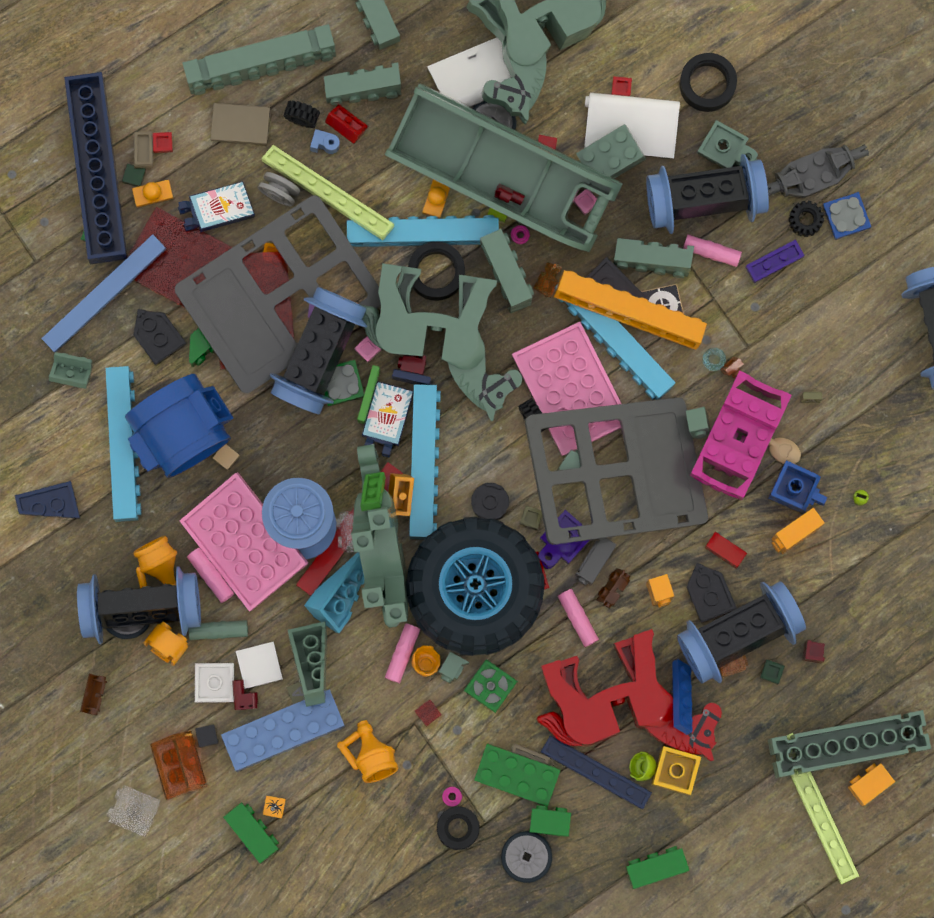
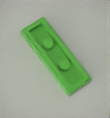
(373, 378)
(373, 491)

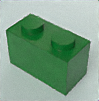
(550, 822)

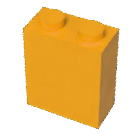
(797, 531)

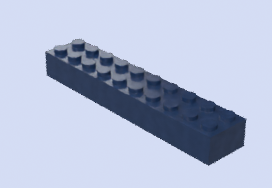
(96, 168)

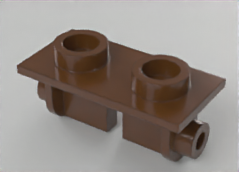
(617, 580)
(92, 696)

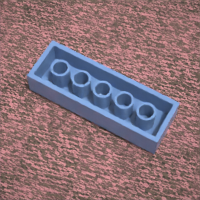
(281, 732)

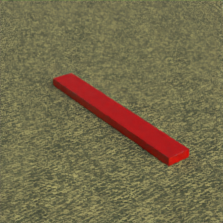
(328, 559)

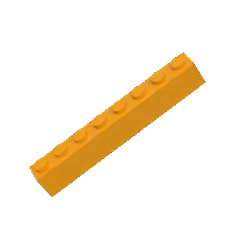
(630, 309)

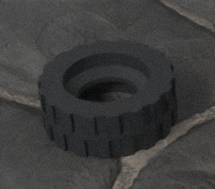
(461, 813)

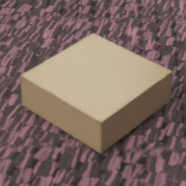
(226, 457)

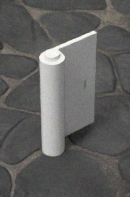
(468, 71)
(649, 121)

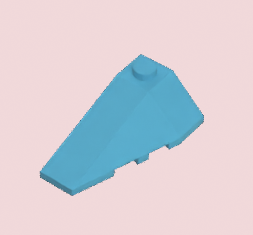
(337, 594)

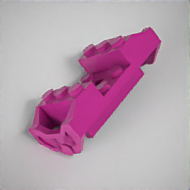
(749, 416)

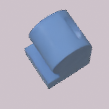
(325, 141)

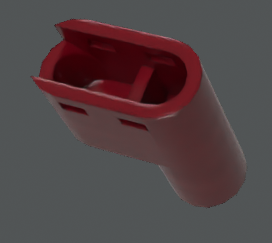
(507, 194)
(243, 698)

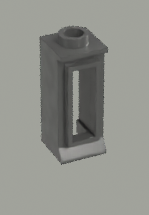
(595, 561)

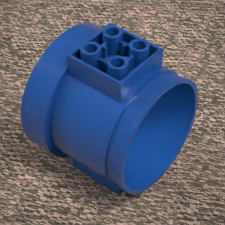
(178, 426)

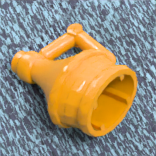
(156, 560)
(375, 758)

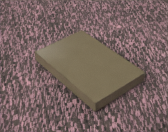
(240, 124)

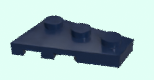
(49, 502)

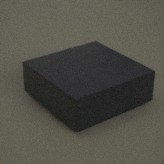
(206, 736)

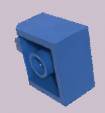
(806, 483)

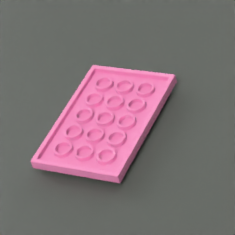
(567, 376)
(235, 541)

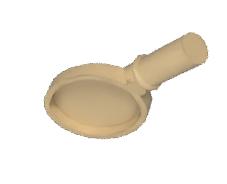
(784, 449)

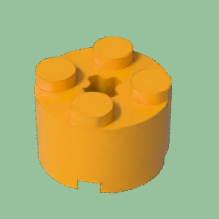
(166, 643)

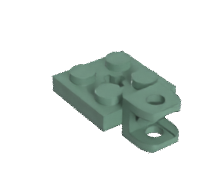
(735, 142)

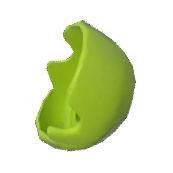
(642, 766)

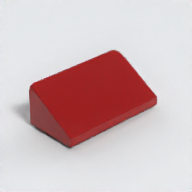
(346, 123)
(725, 550)

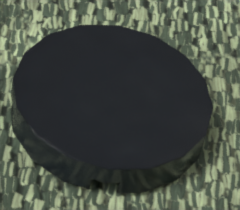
(490, 501)

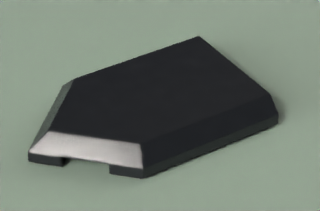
(157, 335)
(709, 593)

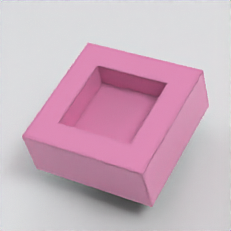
(585, 201)
(367, 349)

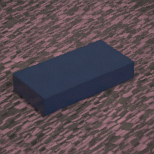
(409, 377)

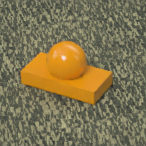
(152, 193)
(436, 199)

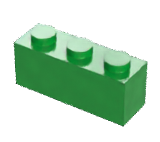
(252, 832)
(656, 867)

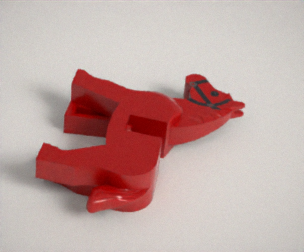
(651, 706)

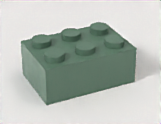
(613, 153)

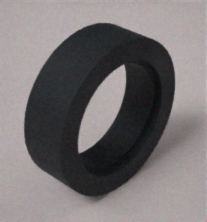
(718, 62)
(450, 252)

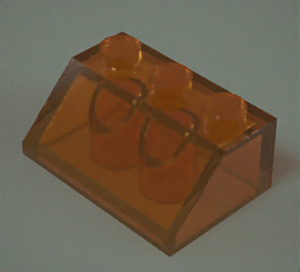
(178, 765)

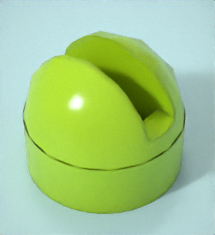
(860, 501)

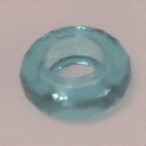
(714, 367)

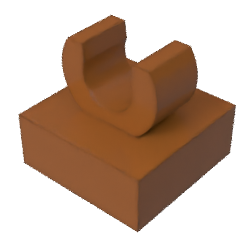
(732, 367)

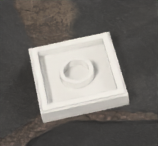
(259, 665)
(214, 682)

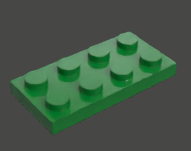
(517, 774)

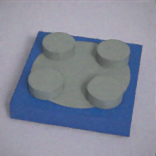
(846, 215)

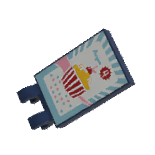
(217, 207)
(387, 416)

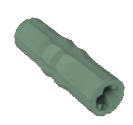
(220, 629)

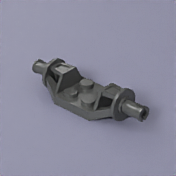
(816, 171)

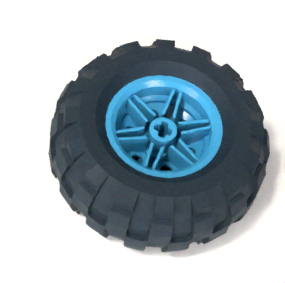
(460, 624)

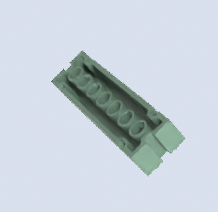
(259, 59)
(849, 744)

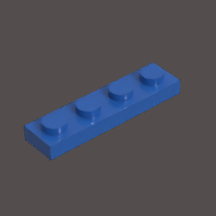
(682, 697)

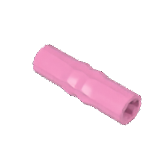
(713, 250)
(210, 575)
(578, 617)
(402, 653)

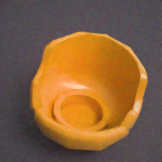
(426, 660)

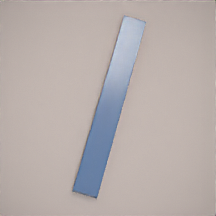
(104, 293)

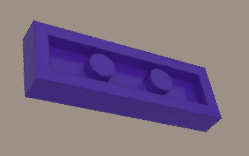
(774, 261)

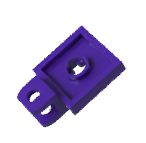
(565, 551)

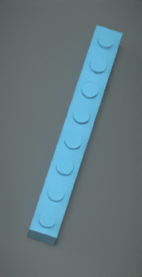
(422, 231)
(626, 350)
(121, 455)
(423, 460)

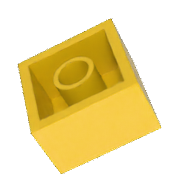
(676, 770)

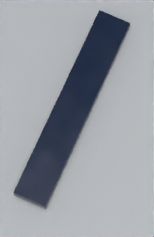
(596, 772)

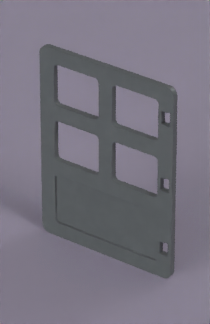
(242, 319)
(657, 462)

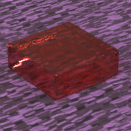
(428, 713)

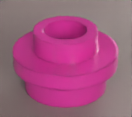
(522, 229)
(447, 801)

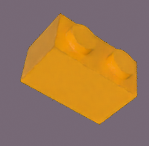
(401, 492)
(660, 590)
(871, 784)

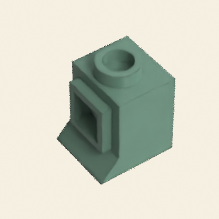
(452, 667)

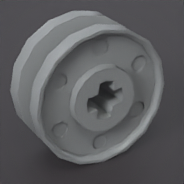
(279, 189)

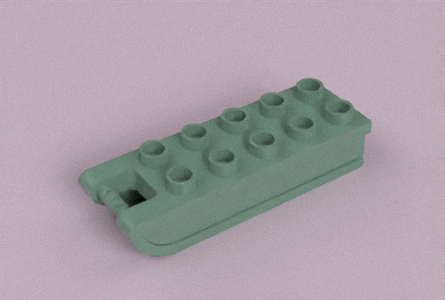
(479, 153)

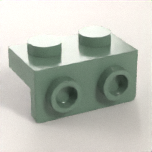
(71, 370)

